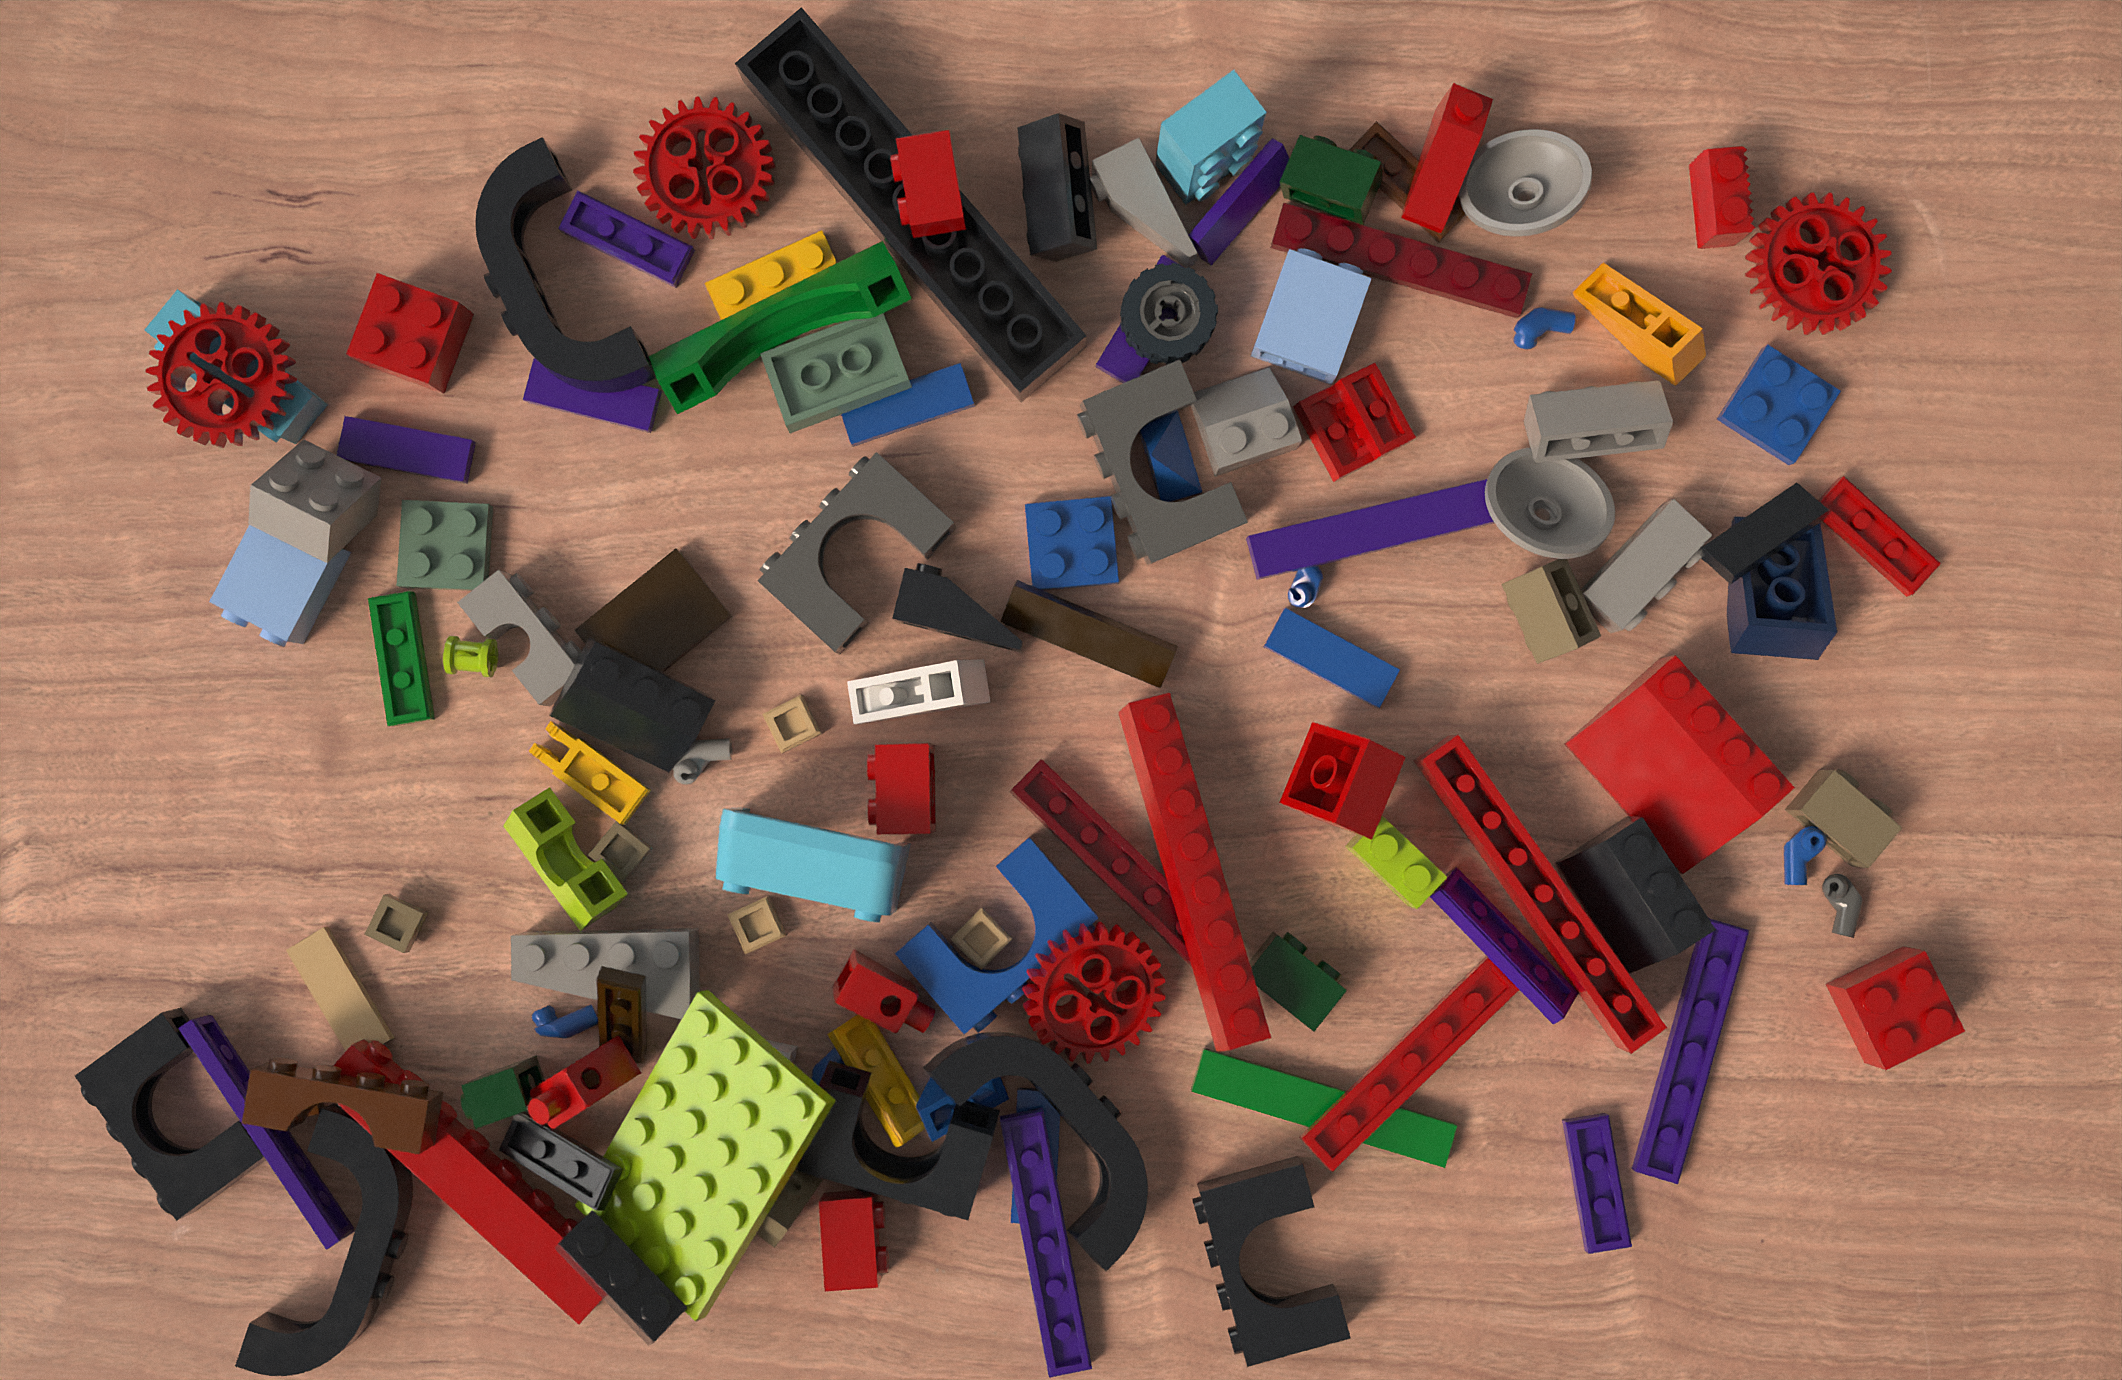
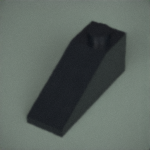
(942, 607)

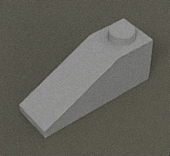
(1139, 198)

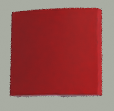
(1354, 422)

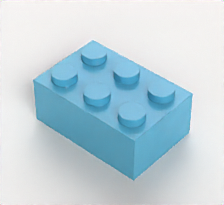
(1210, 138)

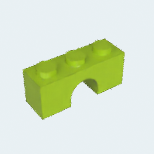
(546, 839)

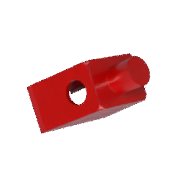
(864, 986)
(567, 1092)

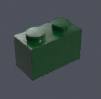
(1332, 178)
(1295, 981)
(501, 1092)

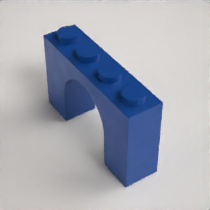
(972, 993)

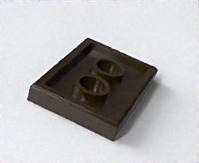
(659, 614)

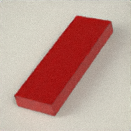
(1877, 537)

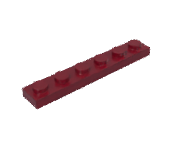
(1403, 260)
(1102, 851)

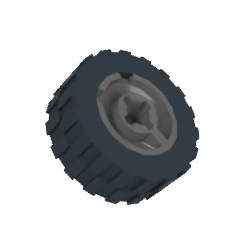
(1168, 339)

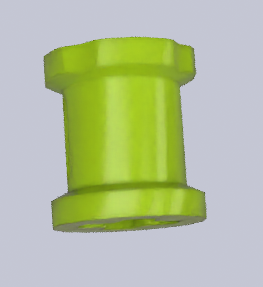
(470, 656)

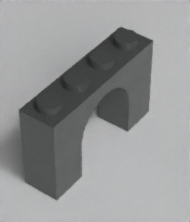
(1114, 421)
(872, 494)

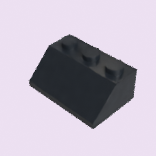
(631, 705)
(1635, 895)

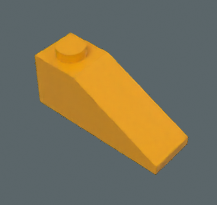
(1643, 324)

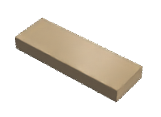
(338, 990)

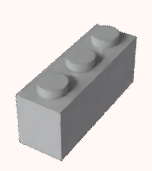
(1597, 421)
(1645, 567)

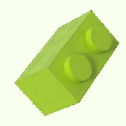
(1397, 864)

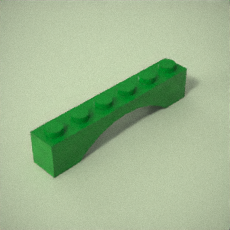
(843, 292)

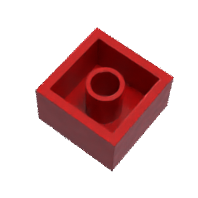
(410, 333)
(1342, 779)
(902, 789)
(1895, 1007)

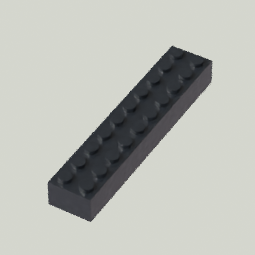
(964, 272)

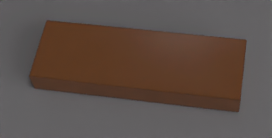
(1398, 172)

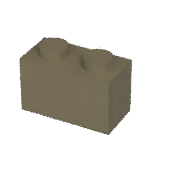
(1551, 610)
(1851, 822)

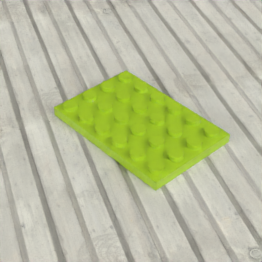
(708, 1150)

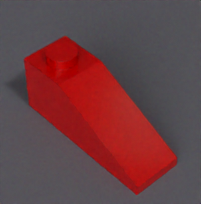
(1446, 157)

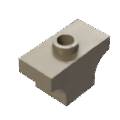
(788, 1206)

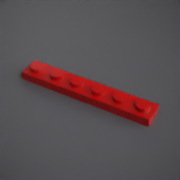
(1408, 1064)

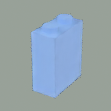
(1311, 315)
(276, 587)

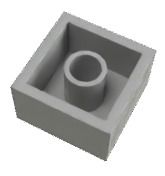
(314, 500)

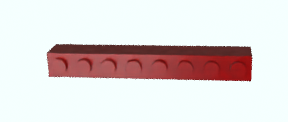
(1194, 873)
(1540, 894)
(485, 1191)

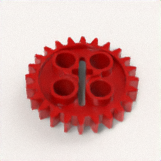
(666, 173)
(1830, 228)
(242, 341)
(1069, 1025)

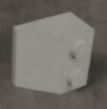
(1245, 421)

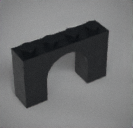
(123, 1090)
(936, 1181)
(1264, 1324)

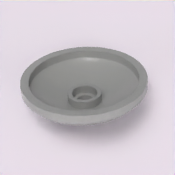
(1526, 183)
(1549, 506)

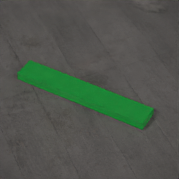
(1306, 1100)

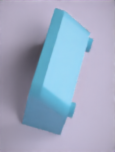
(810, 863)

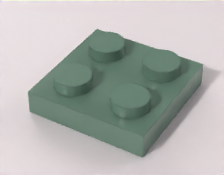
(444, 545)

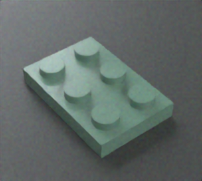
(835, 371)

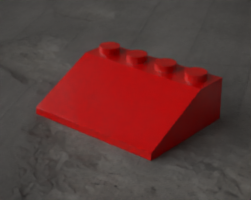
(1679, 763)

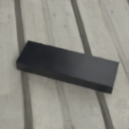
(1763, 533)
(561, 1160)

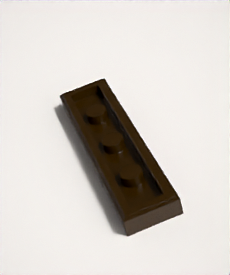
(1088, 634)

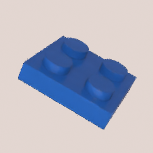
(1778, 405)
(1072, 543)

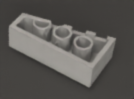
(573, 959)

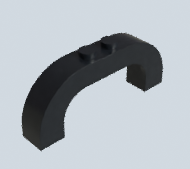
(503, 211)
(1122, 1194)
(292, 1347)

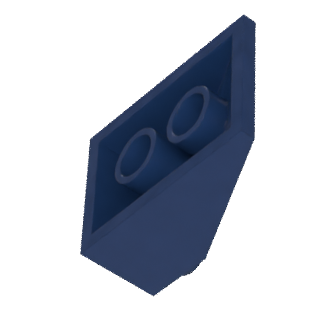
(1784, 603)

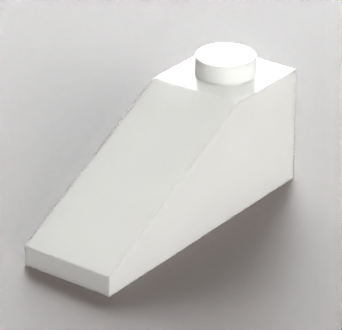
(919, 691)

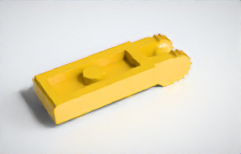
(593, 775)

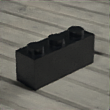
(1057, 187)
(620, 1278)

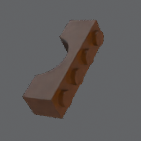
(397, 1114)

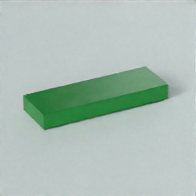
(401, 658)

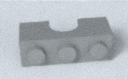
(504, 604)

